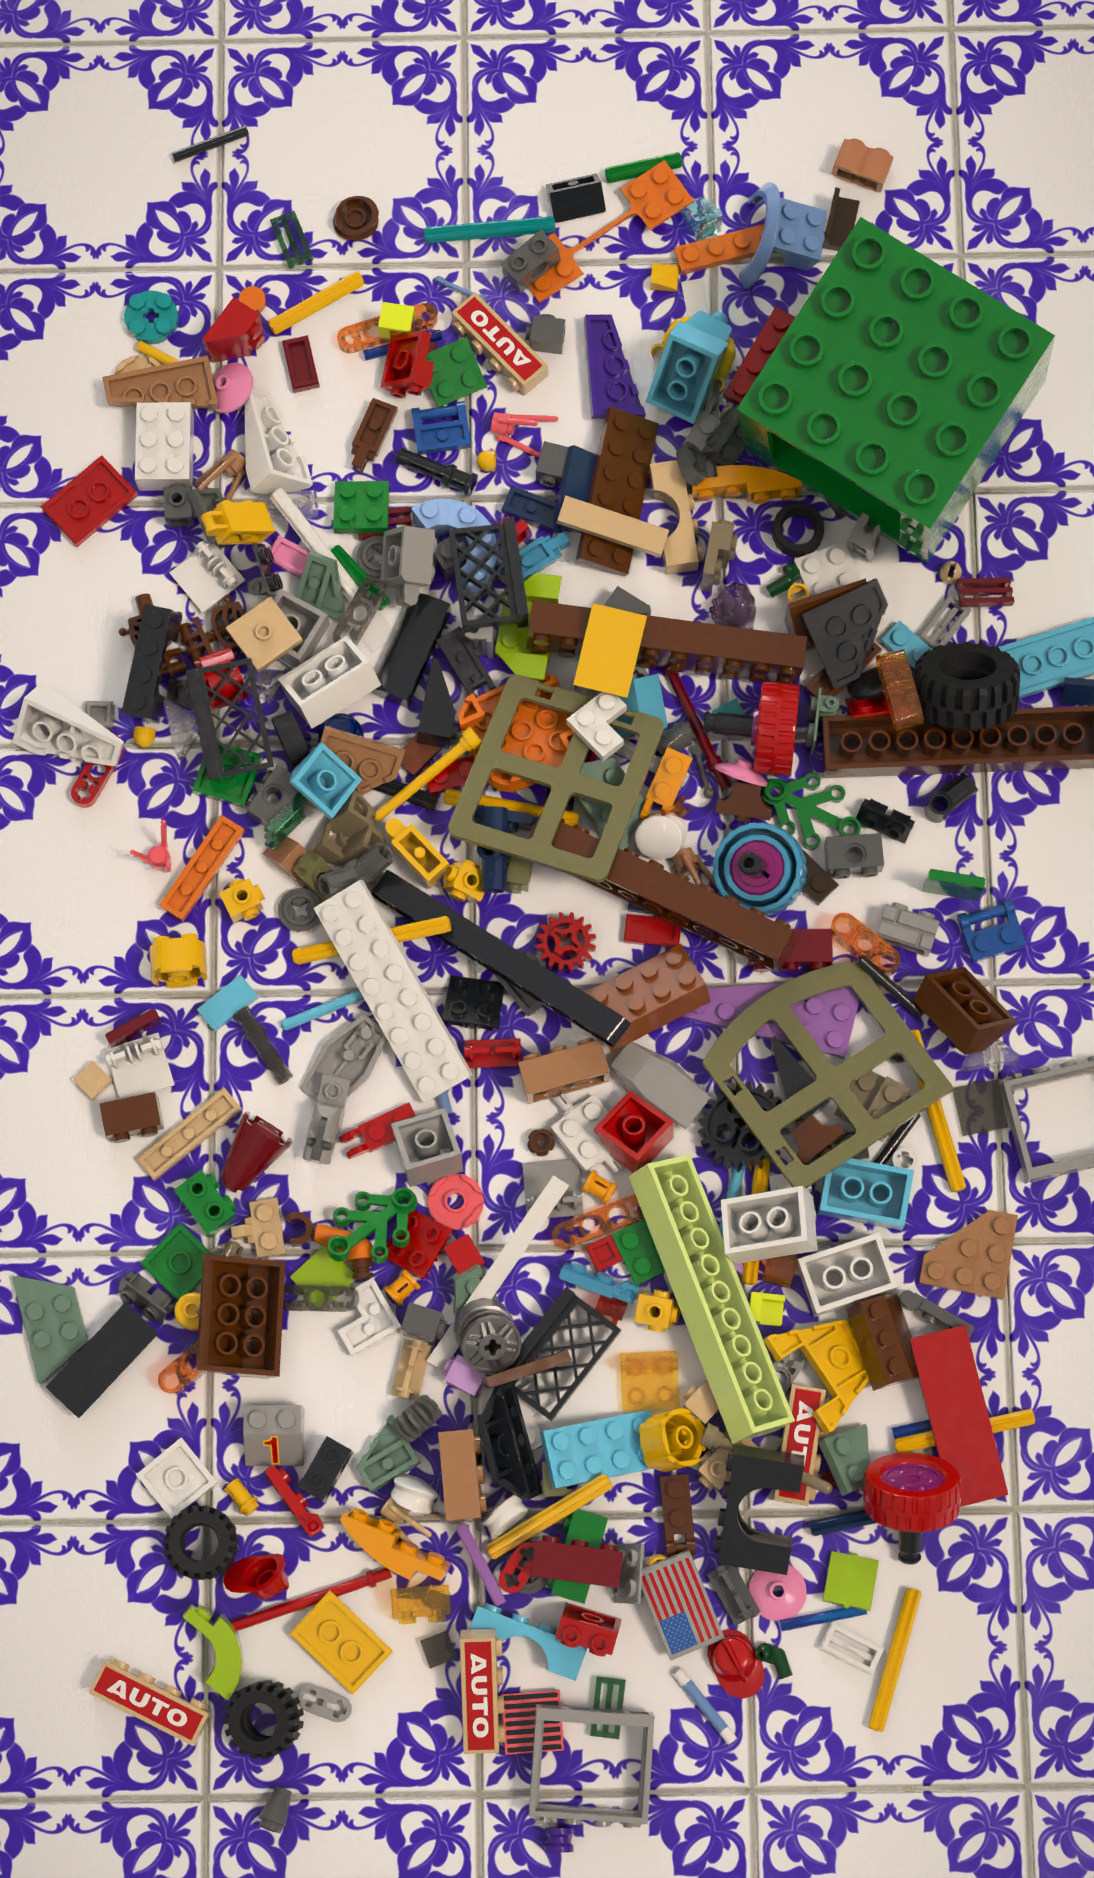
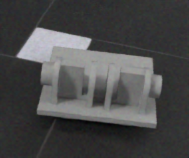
(539, 1174)
(631, 1574)

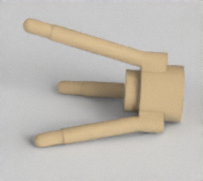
(399, 1514)

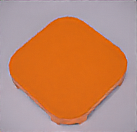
(534, 732)

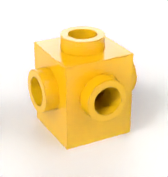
(464, 881)
(236, 893)
(648, 1312)

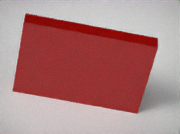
(89, 501)

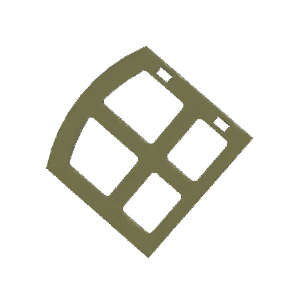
(831, 1081)

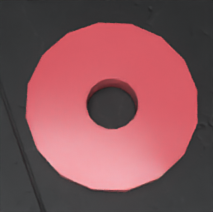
(455, 1218)

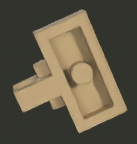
(263, 1229)

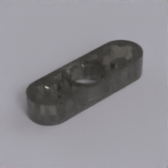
(377, 600)
(337, 1306)

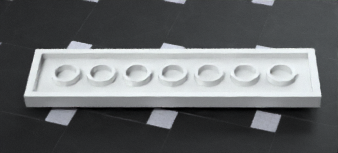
(393, 991)

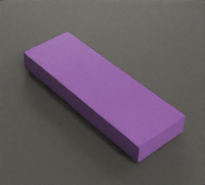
(481, 1565)

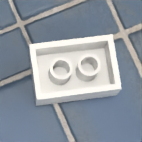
(164, 445)
(329, 682)
(769, 1225)
(846, 1274)

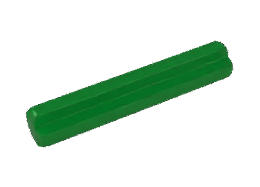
(637, 168)
(356, 572)

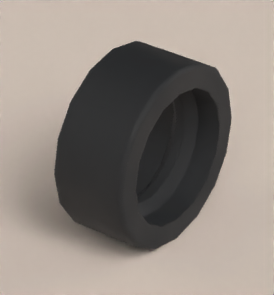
(805, 511)
(290, 737)

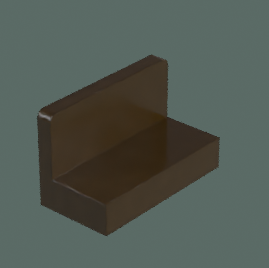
(840, 221)

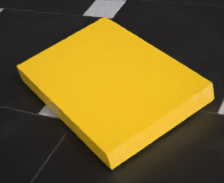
(610, 650)
(341, 1642)

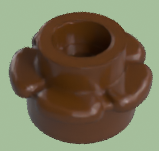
(540, 1150)

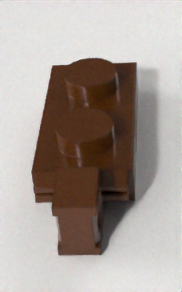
(372, 433)

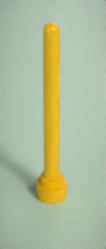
(468, 741)

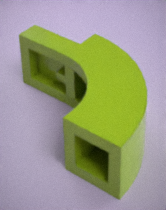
(226, 1645)

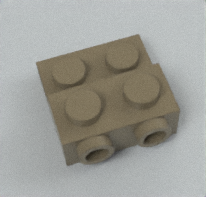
(720, 550)
(877, 1095)

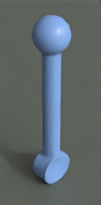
(442, 282)

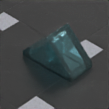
(703, 218)

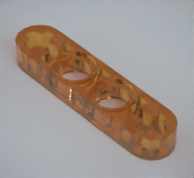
(358, 345)
(605, 1224)

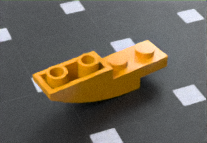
(756, 482)
(382, 1544)

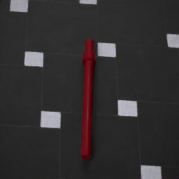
(697, 728)

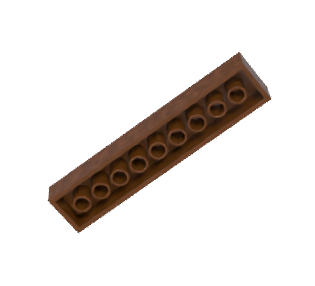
(678, 645)
(1027, 741)
(684, 902)

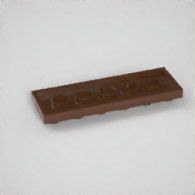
(618, 484)

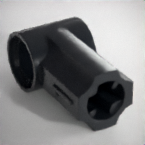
(950, 797)

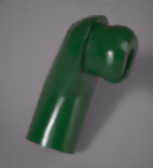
(780, 585)
(775, 1656)

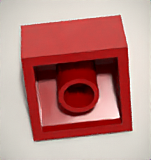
(234, 333)
(634, 1132)

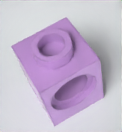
(462, 1376)

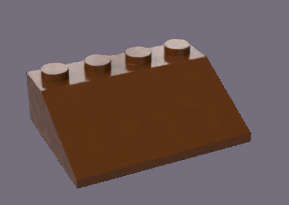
(241, 1316)

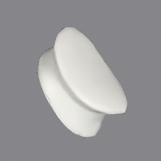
(660, 836)
(414, 1494)
(505, 1516)

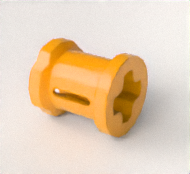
(599, 1187)
(399, 1296)

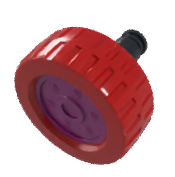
(770, 727)
(911, 1496)

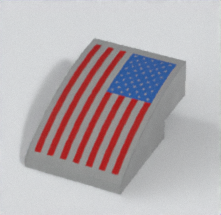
(680, 1605)

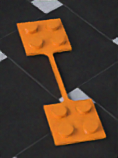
(652, 197)

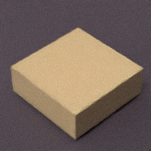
(92, 1080)

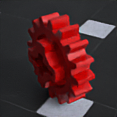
(559, 952)

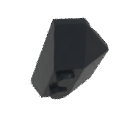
(508, 1444)

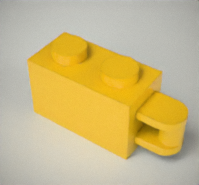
(238, 522)
(416, 852)

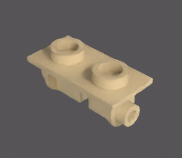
(410, 1370)

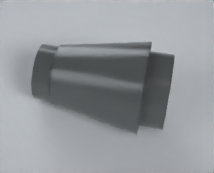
(677, 738)
(276, 1811)

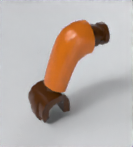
(360, 1254)

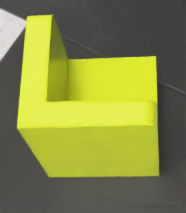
(395, 318)
(767, 1308)

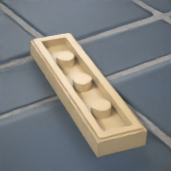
(612, 526)
(189, 1134)

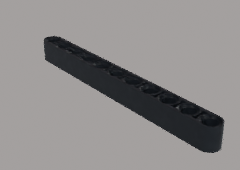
(504, 960)

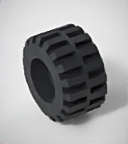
(177, 1533)
(241, 1725)

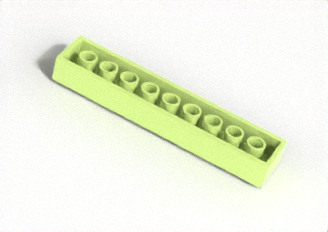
(711, 1299)

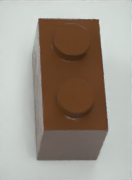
(132, 1117)

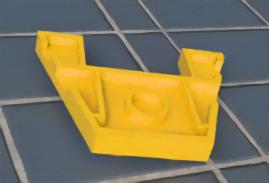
(836, 1360)

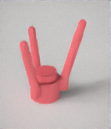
(506, 423)
(157, 856)

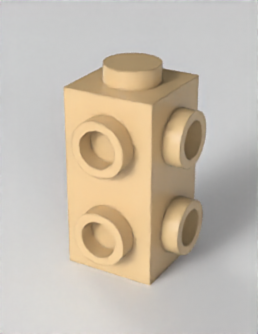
(714, 1464)

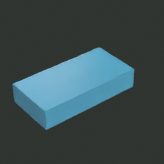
(227, 1002)

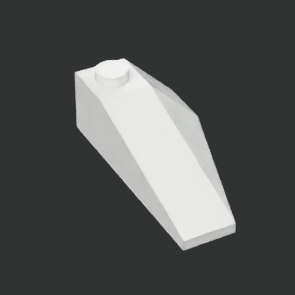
(269, 450)
(58, 727)

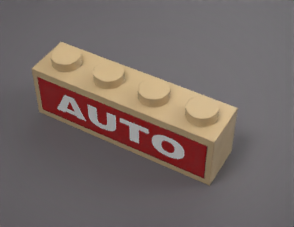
(499, 343)
(802, 1438)
(480, 1691)
(151, 1702)

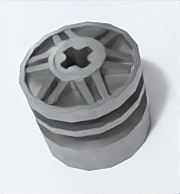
(487, 1335)

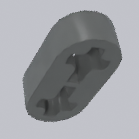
(691, 464)

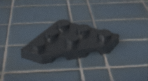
(846, 630)

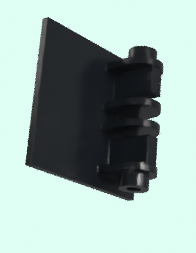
(269, 582)
(473, 1003)

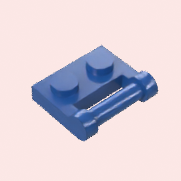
(441, 435)
(995, 939)

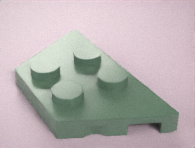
(610, 773)
(51, 1323)

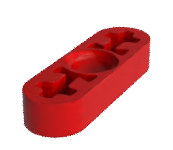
(95, 792)

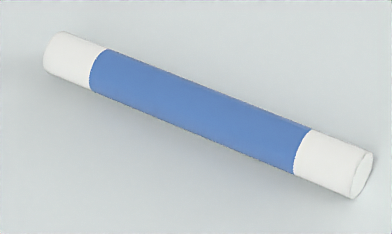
(704, 1705)

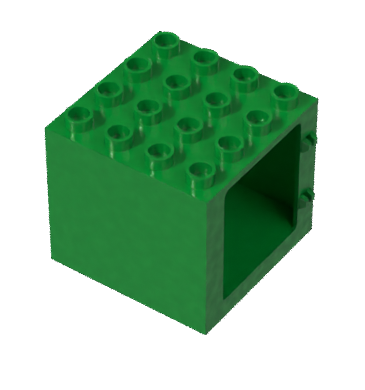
(894, 389)

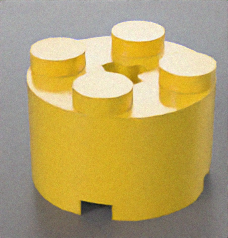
(178, 961)
(671, 1440)

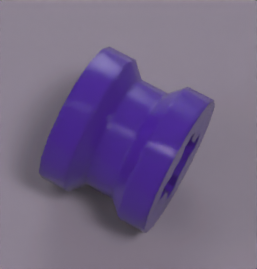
(559, 1839)

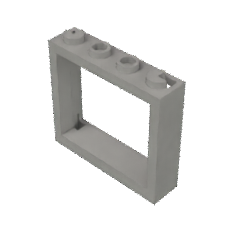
(1041, 1077)
(600, 1816)

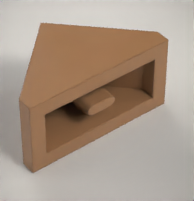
(286, 857)

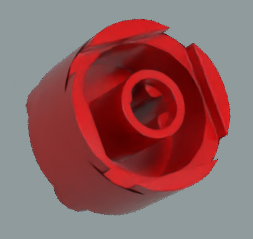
(213, 679)

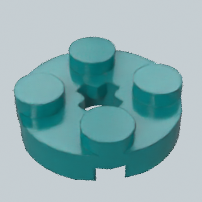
(142, 305)

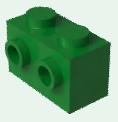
(206, 1203)

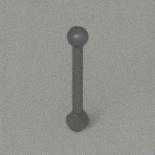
(696, 751)

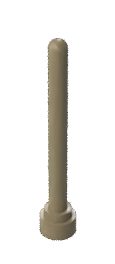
(713, 1438)

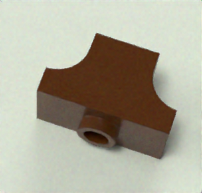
(744, 803)
(815, 1139)

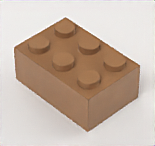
(563, 1070)
(462, 1476)

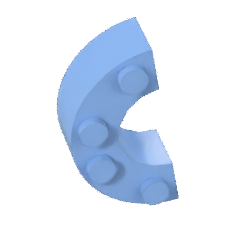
(454, 514)

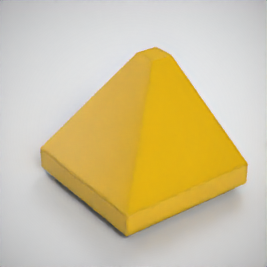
(664, 277)

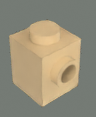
(701, 1402)

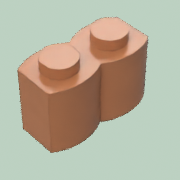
(862, 164)

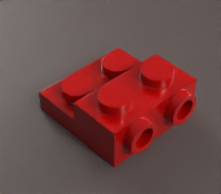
(406, 365)
(588, 1629)

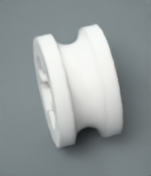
(911, 1155)

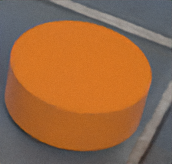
(253, 298)

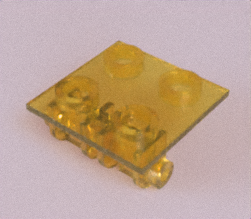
(649, 1380)

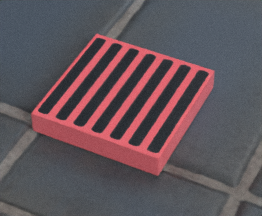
(520, 1721)

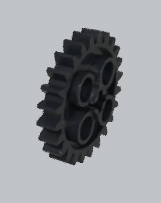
(721, 1119)

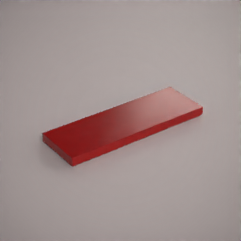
(958, 1412)

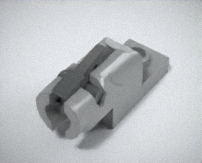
(327, 1118)

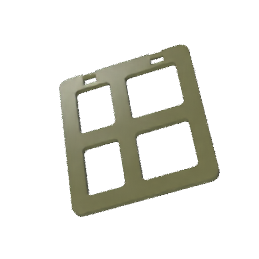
(562, 780)

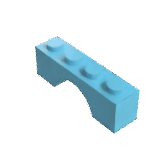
(560, 1658)

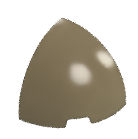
(348, 832)

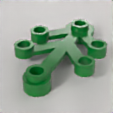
(807, 807)
(373, 1222)

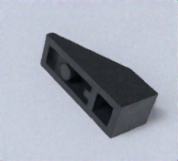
(438, 713)
(791, 1075)

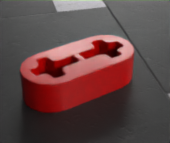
(511, 1566)

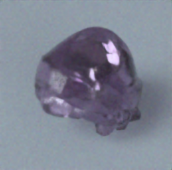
(734, 607)

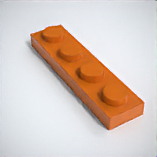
(718, 250)
(202, 868)

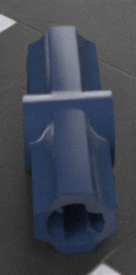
(494, 864)

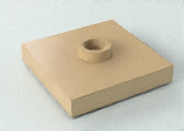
(264, 634)

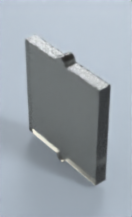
(980, 1107)

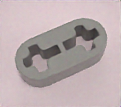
(322, 1710)

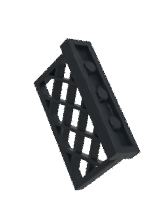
(512, 569)
(205, 723)
(544, 1332)

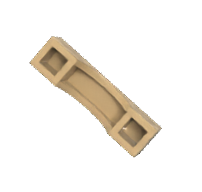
(680, 548)

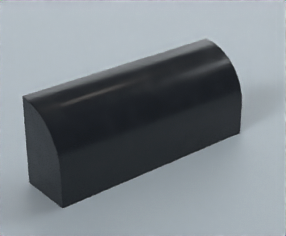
(411, 649)
(102, 1360)

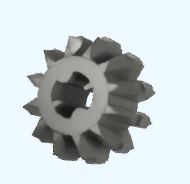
(417, 1418)

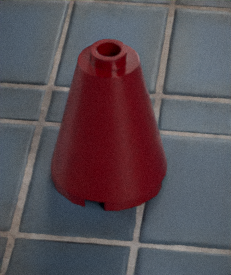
(252, 1152)

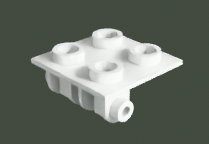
(207, 576)
(139, 1066)

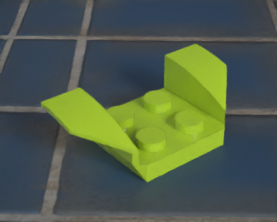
(512, 640)

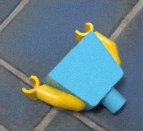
(712, 325)

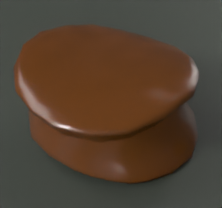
(356, 218)

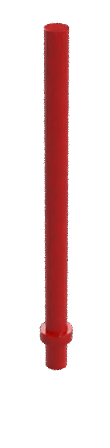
(369, 1579)

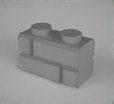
(908, 929)

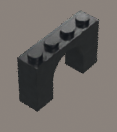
(156, 631)
(752, 1470)

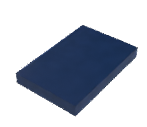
(576, 478)

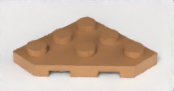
(368, 758)
(973, 1258)

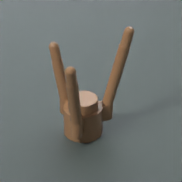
(229, 465)
(688, 863)

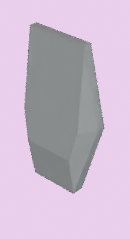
(348, 1055)
(660, 1083)

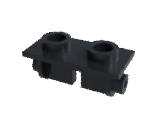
(895, 826)

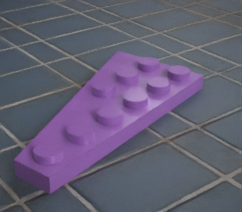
(825, 1016)

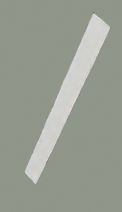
(504, 1262)

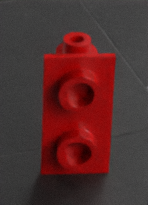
(492, 1053)

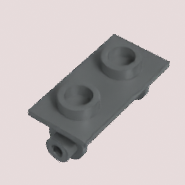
(135, 1291)
(733, 1593)

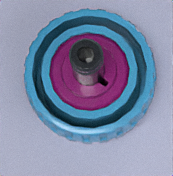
(760, 867)

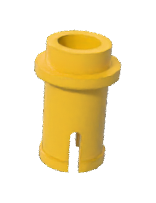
(241, 1497)

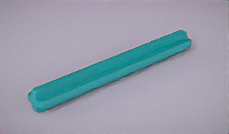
(489, 229)

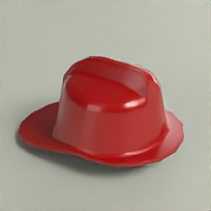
(259, 1575)
(736, 1664)

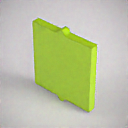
(322, 1271)
(850, 1581)

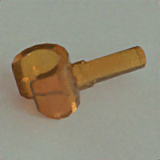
(677, 808)

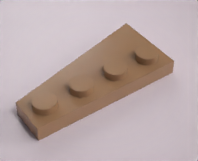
(171, 382)

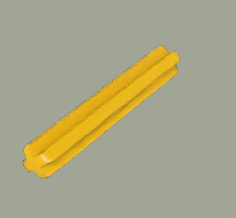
(316, 302)

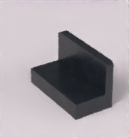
(576, 197)

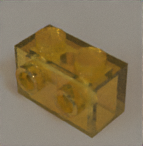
(421, 1602)

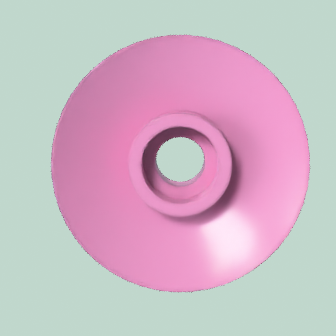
(232, 386)
(743, 771)
(781, 1607)

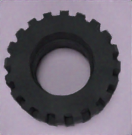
(967, 686)

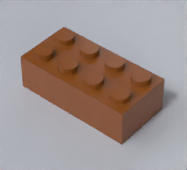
(654, 993)

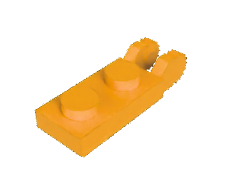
(667, 781)

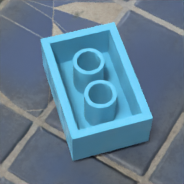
(686, 372)
(867, 1193)

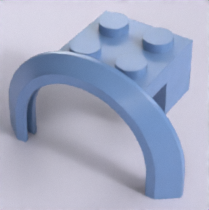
(788, 230)

